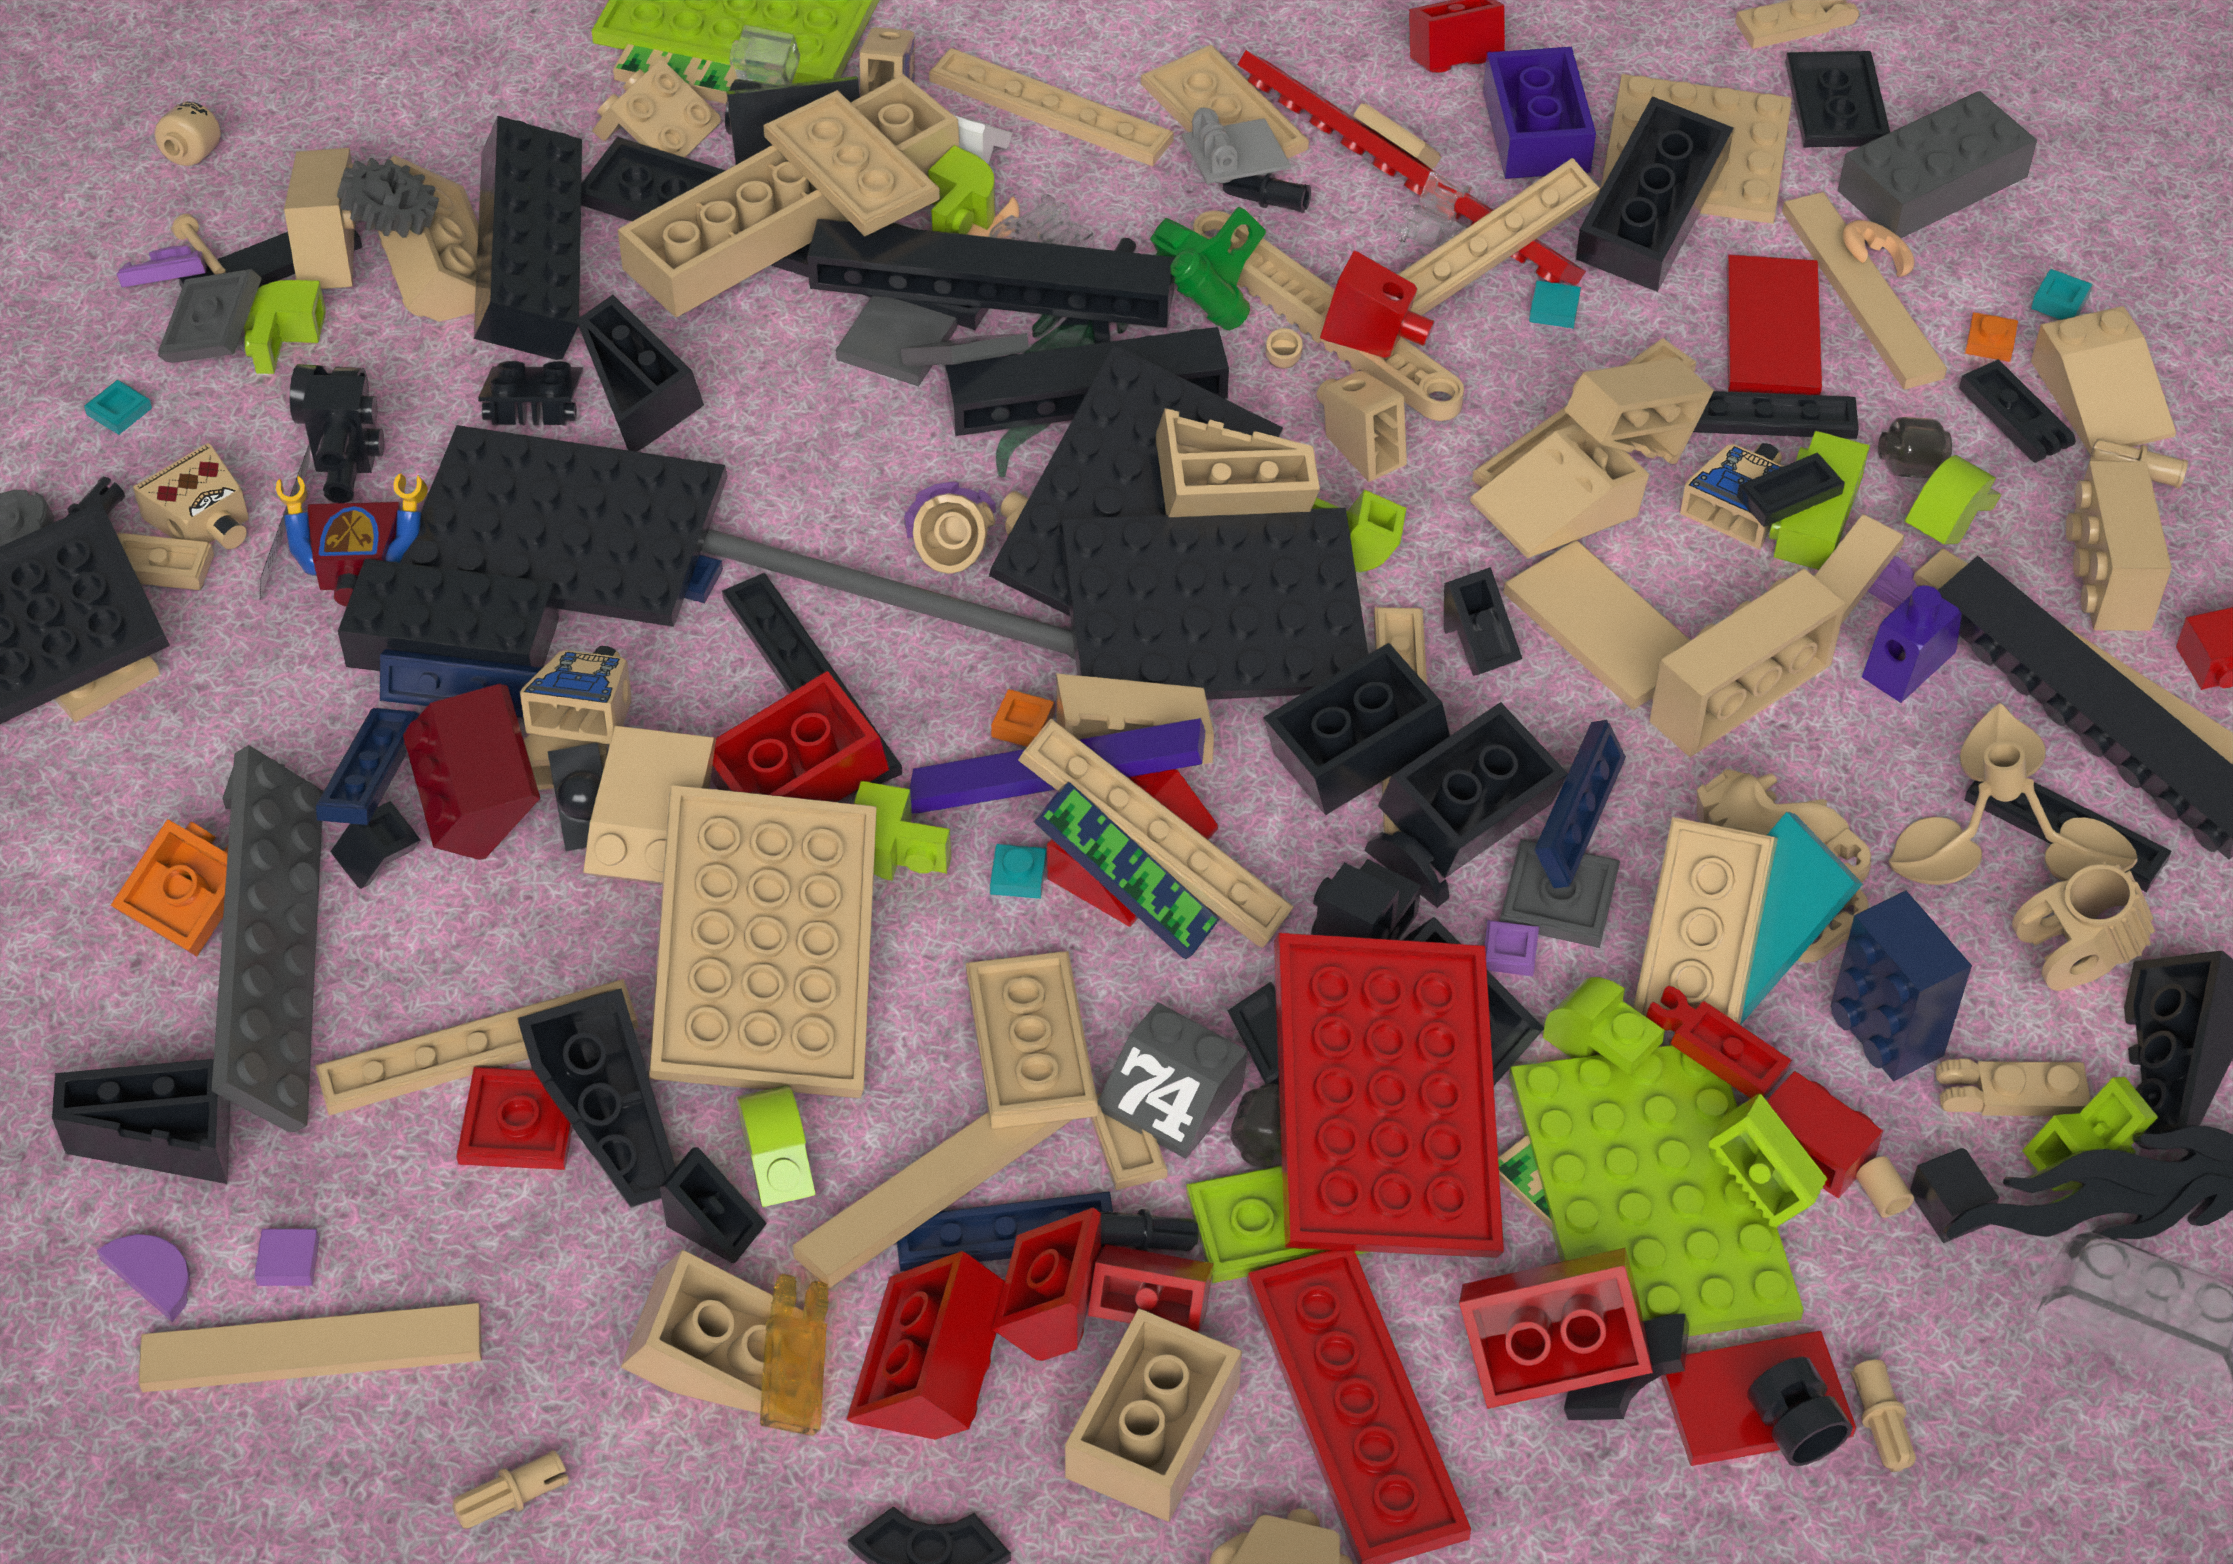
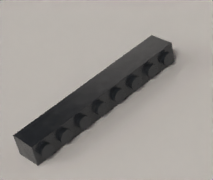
(992, 273)
(2096, 703)

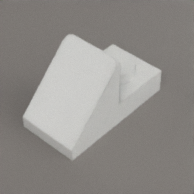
(981, 138)

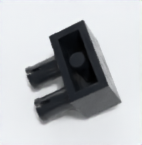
(341, 431)

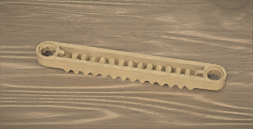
(1306, 301)

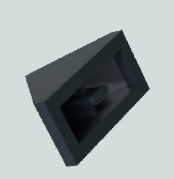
(708, 1208)

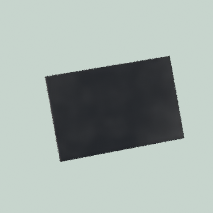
(1836, 98)
(758, 106)

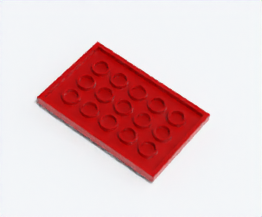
(1386, 1096)

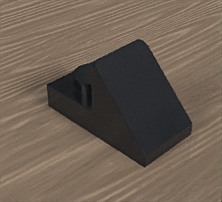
(1479, 616)

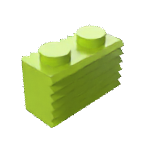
(1767, 1161)

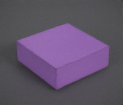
(1511, 947)
(287, 1257)

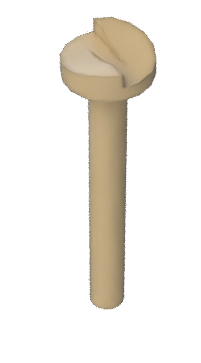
(187, 227)

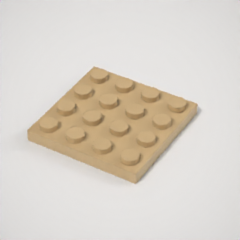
(1754, 167)

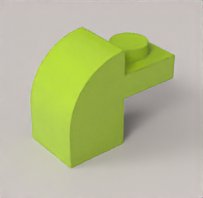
(964, 191)
(282, 314)
(1952, 500)
(1373, 528)
(898, 839)
(1599, 1021)
(2104, 1123)
(776, 1145)

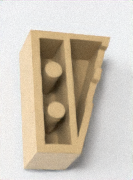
(317, 227)
(1641, 406)
(1231, 472)
(1110, 706)

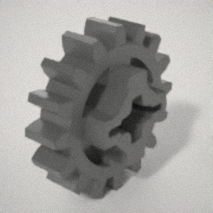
(387, 197)

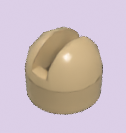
(1281, 343)

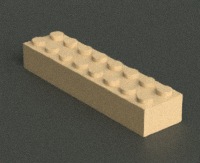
(764, 207)

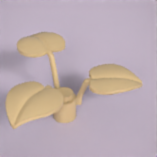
(2002, 756)

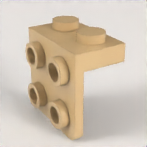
(658, 112)

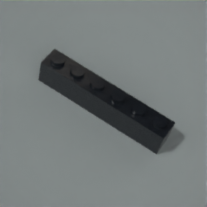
(1054, 382)

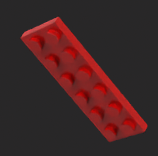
(1358, 1408)

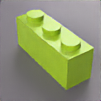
(1817, 531)

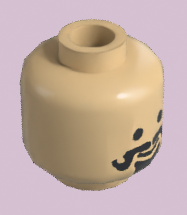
(187, 133)

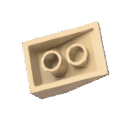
(2103, 378)
(633, 800)
(703, 1334)

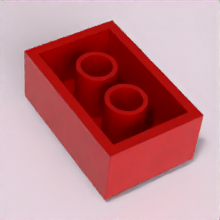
(801, 747)

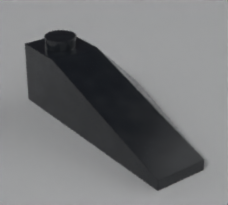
(2182, 1033)
(599, 1081)

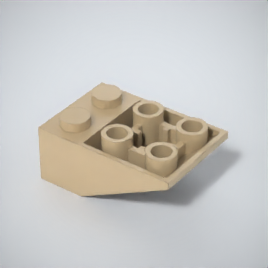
(1562, 492)

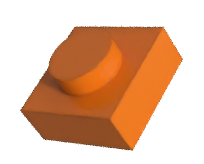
(1991, 337)
(1021, 717)

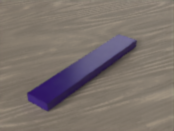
(1004, 776)

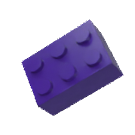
(1538, 111)

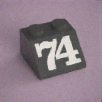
(1173, 1080)

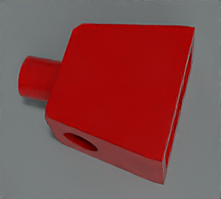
(1373, 309)

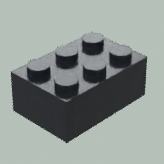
(1357, 728)
(1473, 789)

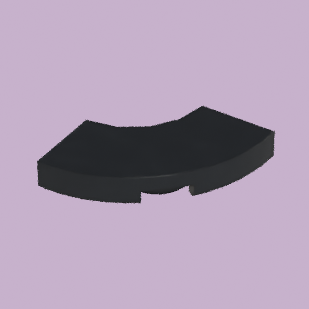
(1608, 1401)
(901, 1540)

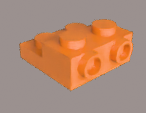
(178, 886)

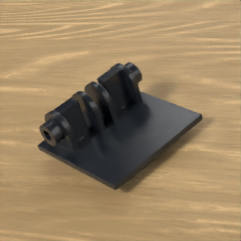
(513, 383)

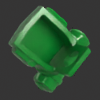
(1206, 268)

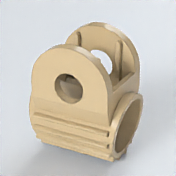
(2093, 941)

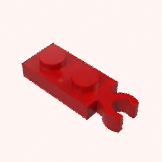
(1720, 1044)

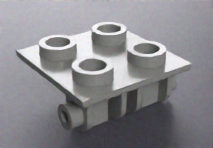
(1233, 149)

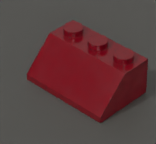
(471, 770)

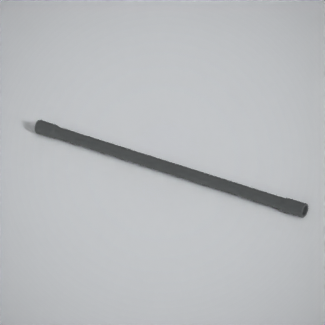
(890, 592)

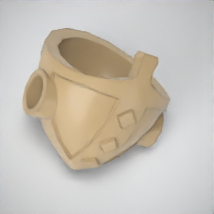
(951, 532)

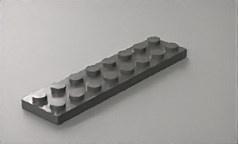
(268, 942)

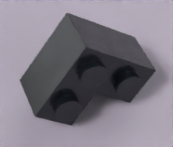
(1366, 903)

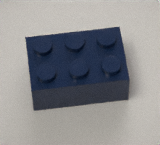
(1899, 986)

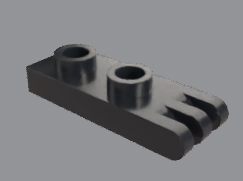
(2016, 411)

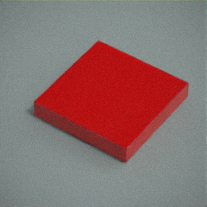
(512, 1122)

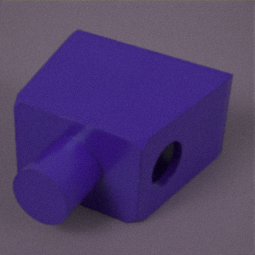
(1925, 631)

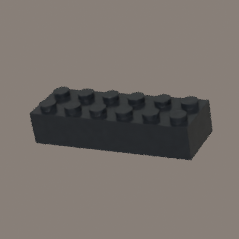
(529, 239)

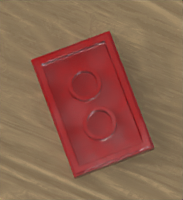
(1713, 1401)

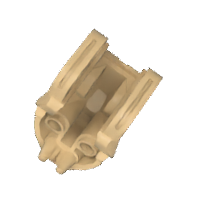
(1744, 804)

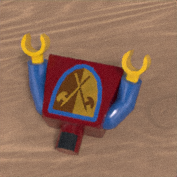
(338, 536)

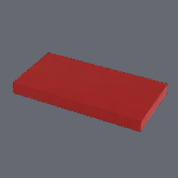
(1773, 325)

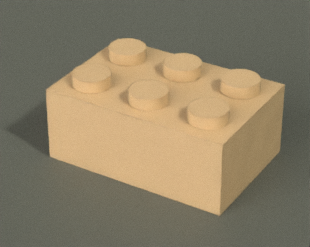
(2118, 546)
(1153, 1414)

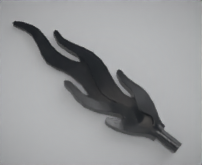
(2122, 1184)

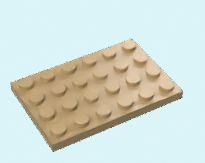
(764, 942)

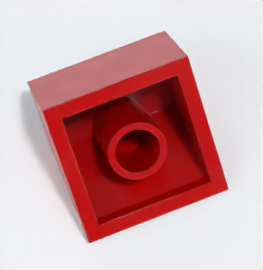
(1050, 1286)

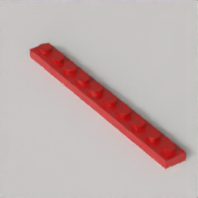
(1391, 158)

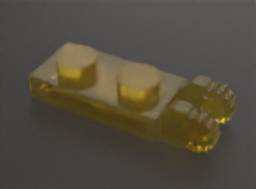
(794, 1359)

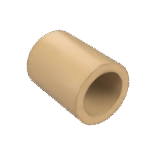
(1884, 1186)

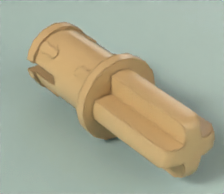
(2161, 467)
(1883, 1414)
(510, 1490)

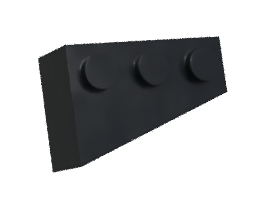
(639, 374)
(146, 1118)

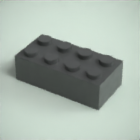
(1937, 165)

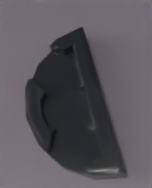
(1410, 859)

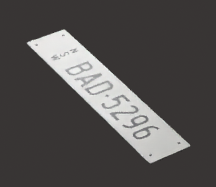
(281, 530)

